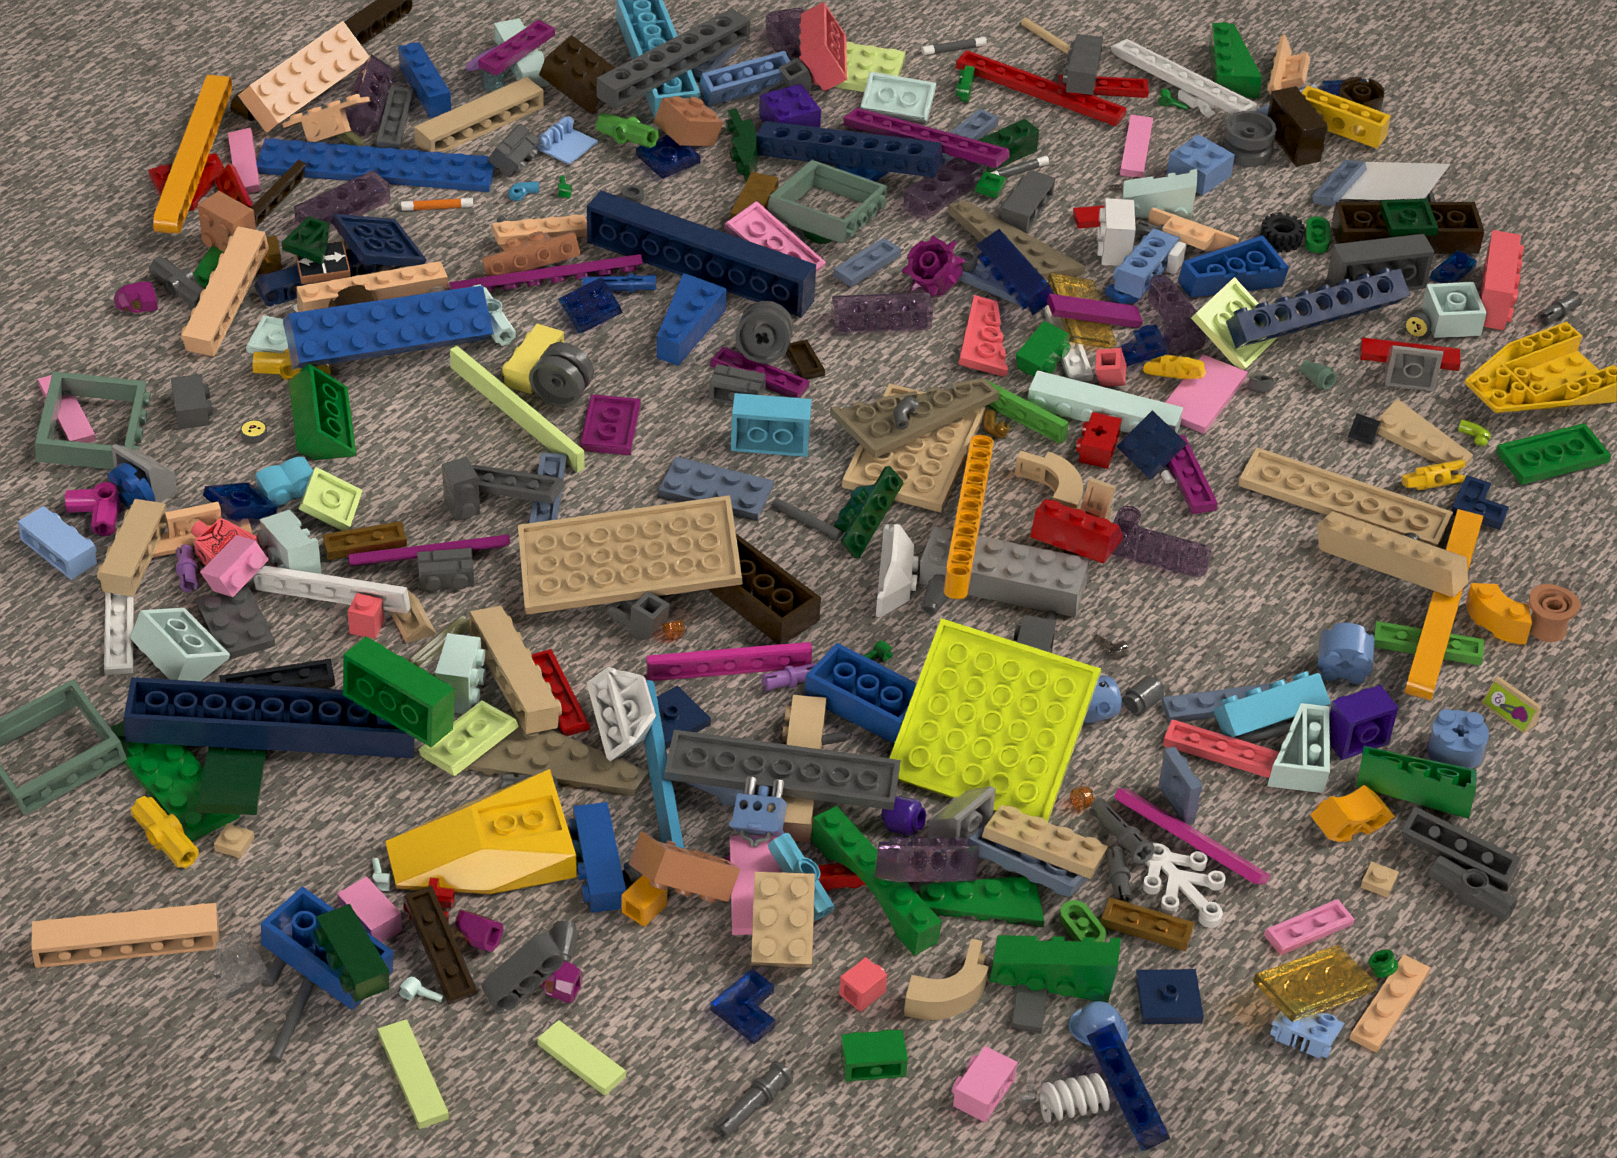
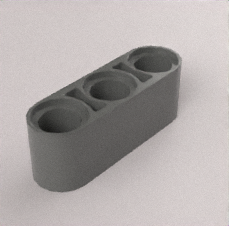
(522, 973)

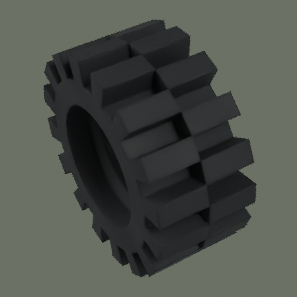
(1276, 224)

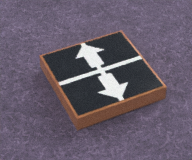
(334, 265)

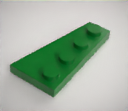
(996, 898)

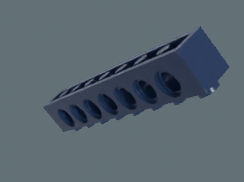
(850, 149)
(1246, 332)

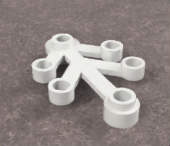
(1183, 880)

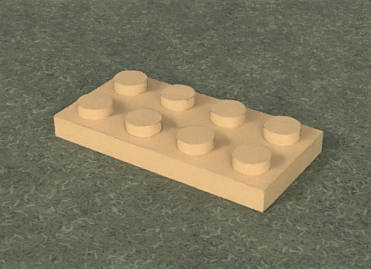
(1045, 841)

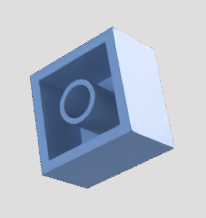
(1212, 162)

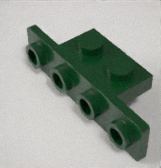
(866, 511)

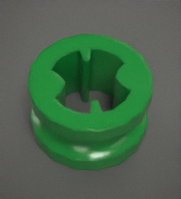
(1383, 963)

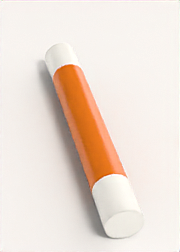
(437, 204)

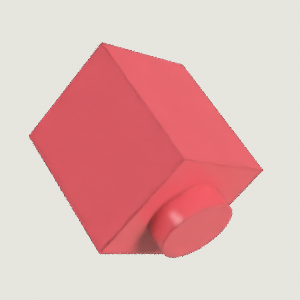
(1110, 367)
(366, 615)
(863, 984)

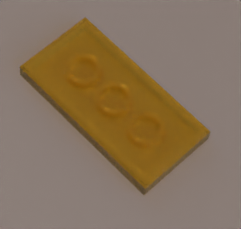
(1082, 331)
(1314, 983)

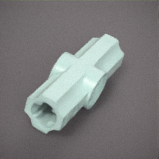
(502, 329)

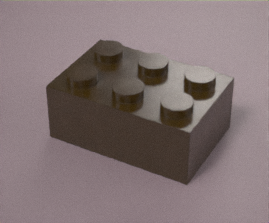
(574, 72)
(1298, 126)

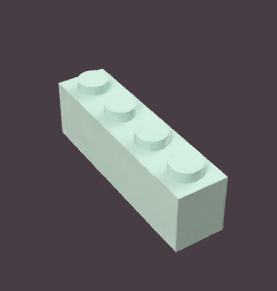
(529, 65)

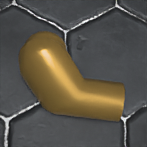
(997, 430)

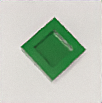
(990, 184)

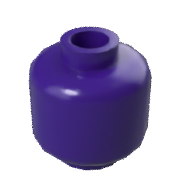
(906, 817)

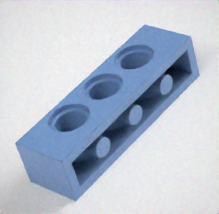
(741, 78)
(1144, 262)

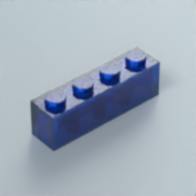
(1014, 271)
(1128, 1087)

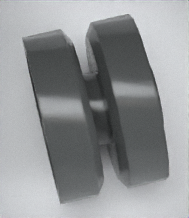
(1249, 138)
(761, 318)
(561, 374)

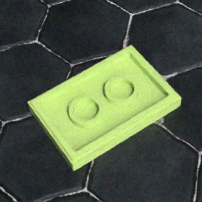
(470, 738)

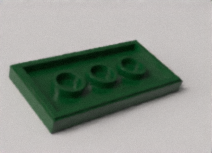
(231, 781)

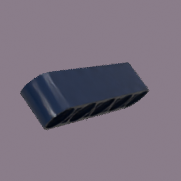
(283, 284)

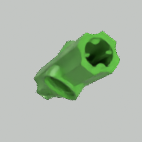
(627, 130)

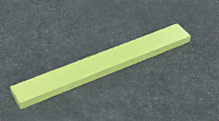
(516, 408)

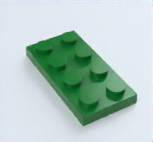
(1553, 453)

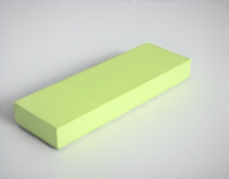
(581, 1057)

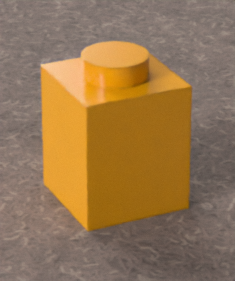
(643, 901)

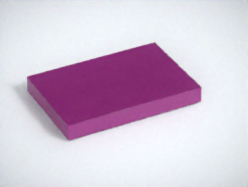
(610, 424)

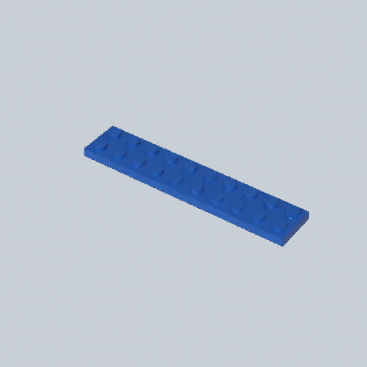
(393, 165)

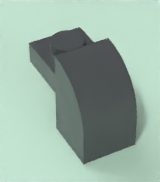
(792, 74)
(641, 615)

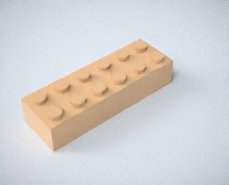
(304, 76)

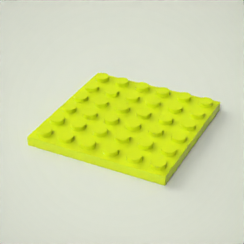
(993, 719)

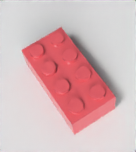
(823, 47)
(1501, 278)

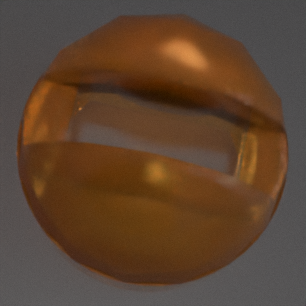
(675, 626)
(1076, 799)

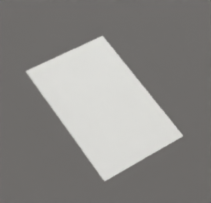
(1396, 181)

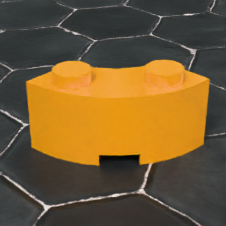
(1498, 613)
(1351, 814)

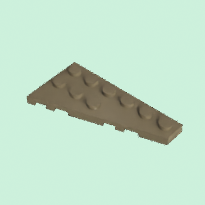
(1041, 256)
(875, 425)
(565, 757)

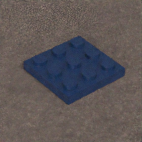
(378, 240)

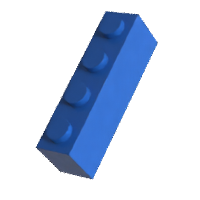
(424, 79)
(598, 856)

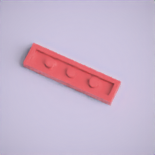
(1220, 748)

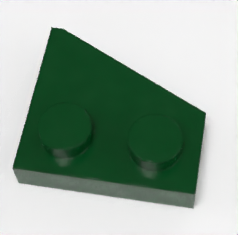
(308, 240)

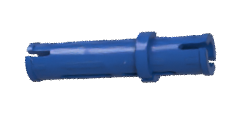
(626, 283)

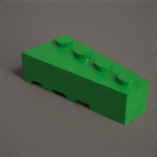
(1232, 62)
(1418, 780)
(1058, 965)

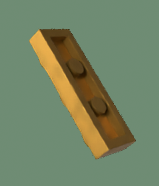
(364, 540)
(1147, 924)

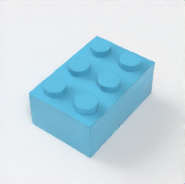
(771, 424)

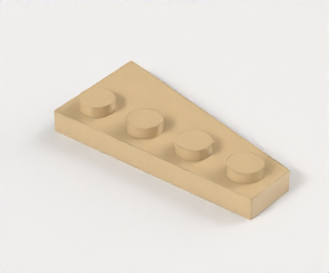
(1415, 433)

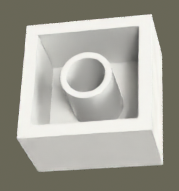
(1116, 231)

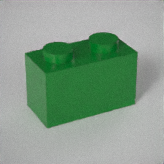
(1043, 349)
(873, 1055)

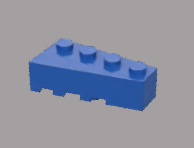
(1250, 262)
(689, 317)

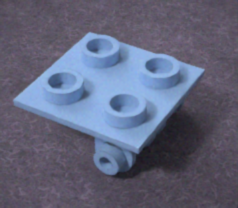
(564, 142)
(1318, 1028)

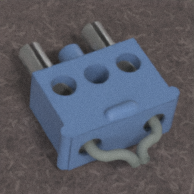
(759, 821)

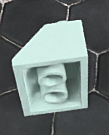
(177, 644)

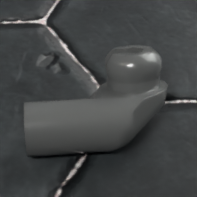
(907, 405)

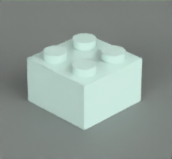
(1454, 309)
(462, 669)

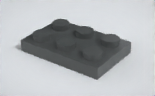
(236, 623)

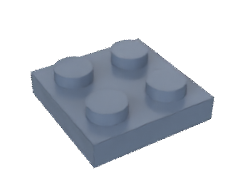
(1180, 785)

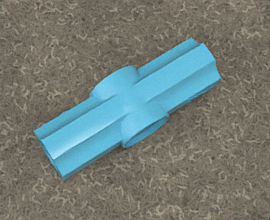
(792, 861)

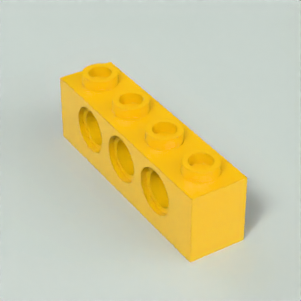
(1349, 118)

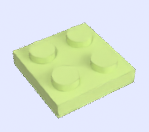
(330, 499)

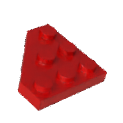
(211, 170)

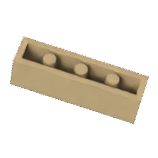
(133, 548)

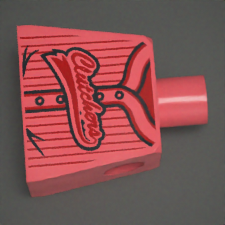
(214, 538)

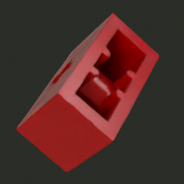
(1099, 440)

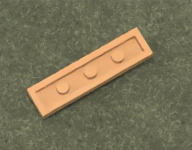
(552, 226)
(1389, 1004)

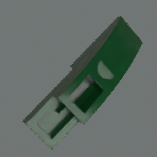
(744, 143)

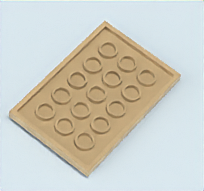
(925, 464)

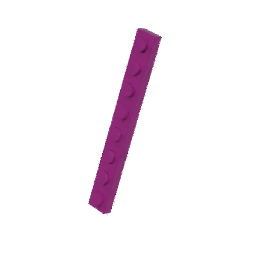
(951, 143)
(556, 274)

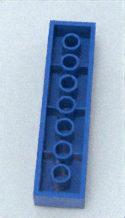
(387, 327)

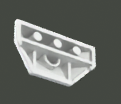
(895, 570)
(621, 710)

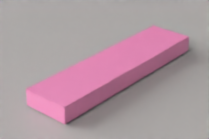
(1136, 146)
(244, 158)
(70, 416)

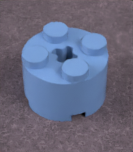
(1346, 653)
(1458, 738)

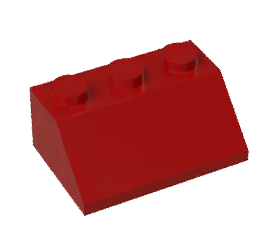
(1075, 531)

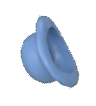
(1094, 1017)

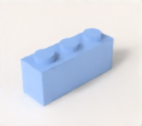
(57, 542)

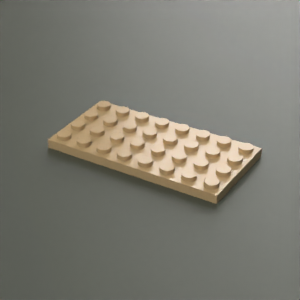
(628, 553)

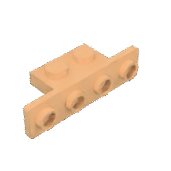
(1288, 69)
(328, 122)
(1191, 232)
(181, 522)

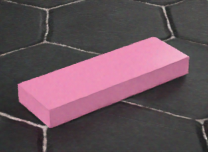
(1309, 927)

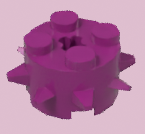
(933, 266)

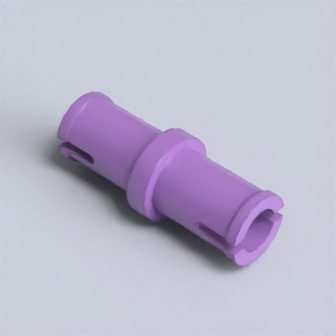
(186, 568)
(787, 677)

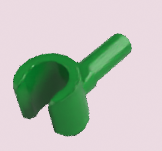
(1166, 100)
(565, 190)
(881, 650)

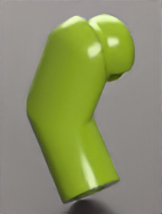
(1481, 434)

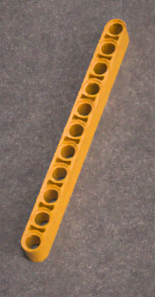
(192, 155)
(968, 517)
(1441, 613)

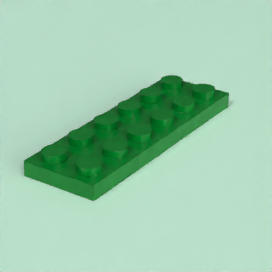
(173, 781)

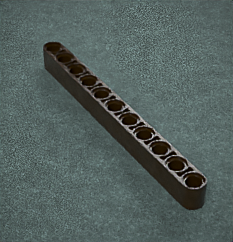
(363, 25)

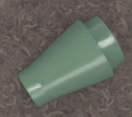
(1318, 374)

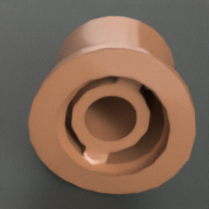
(1551, 611)

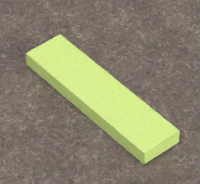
(413, 1074)

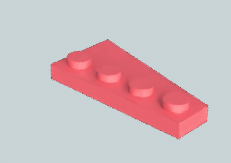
(983, 339)

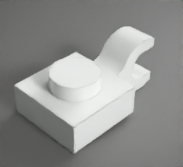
(1194, 101)

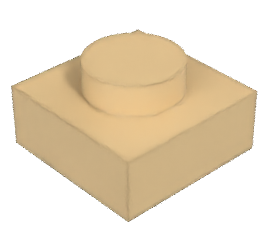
(234, 840)
(1379, 879)

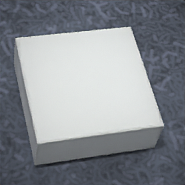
(1176, 257)

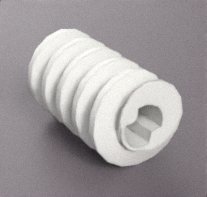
(1073, 1095)

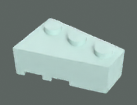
(1171, 194)
(289, 544)
(1305, 752)

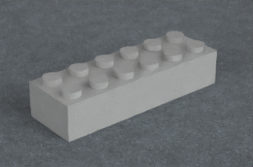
(1014, 573)

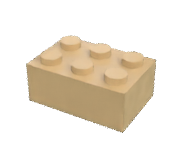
(783, 919)

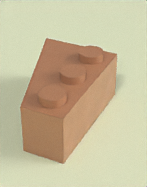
(684, 869)

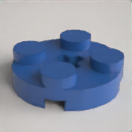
(129, 485)

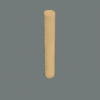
(1058, 43)

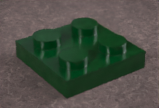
(1408, 217)

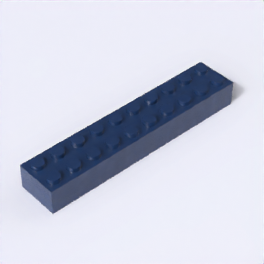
(700, 252)
(257, 719)

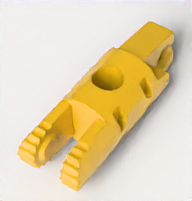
(1175, 367)
(1434, 475)

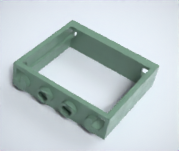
(784, 207)
(81, 453)
(72, 772)

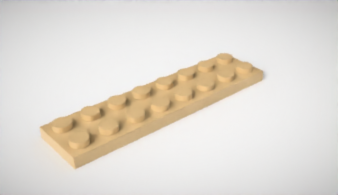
(1333, 492)

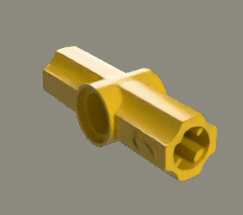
(279, 364)
(164, 832)

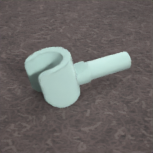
(381, 880)
(412, 986)

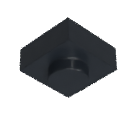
(1364, 429)

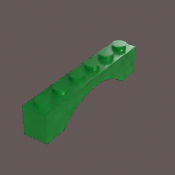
(908, 914)

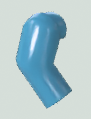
(521, 189)

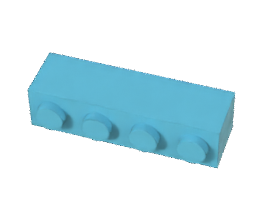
(1270, 706)

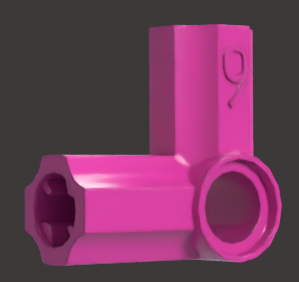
(102, 501)

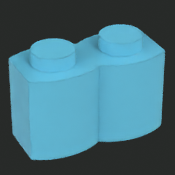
(284, 481)

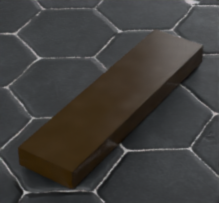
(278, 192)
(440, 945)

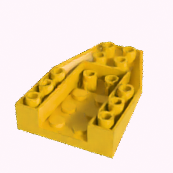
(1543, 374)
(489, 843)

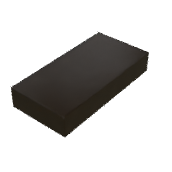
(805, 360)

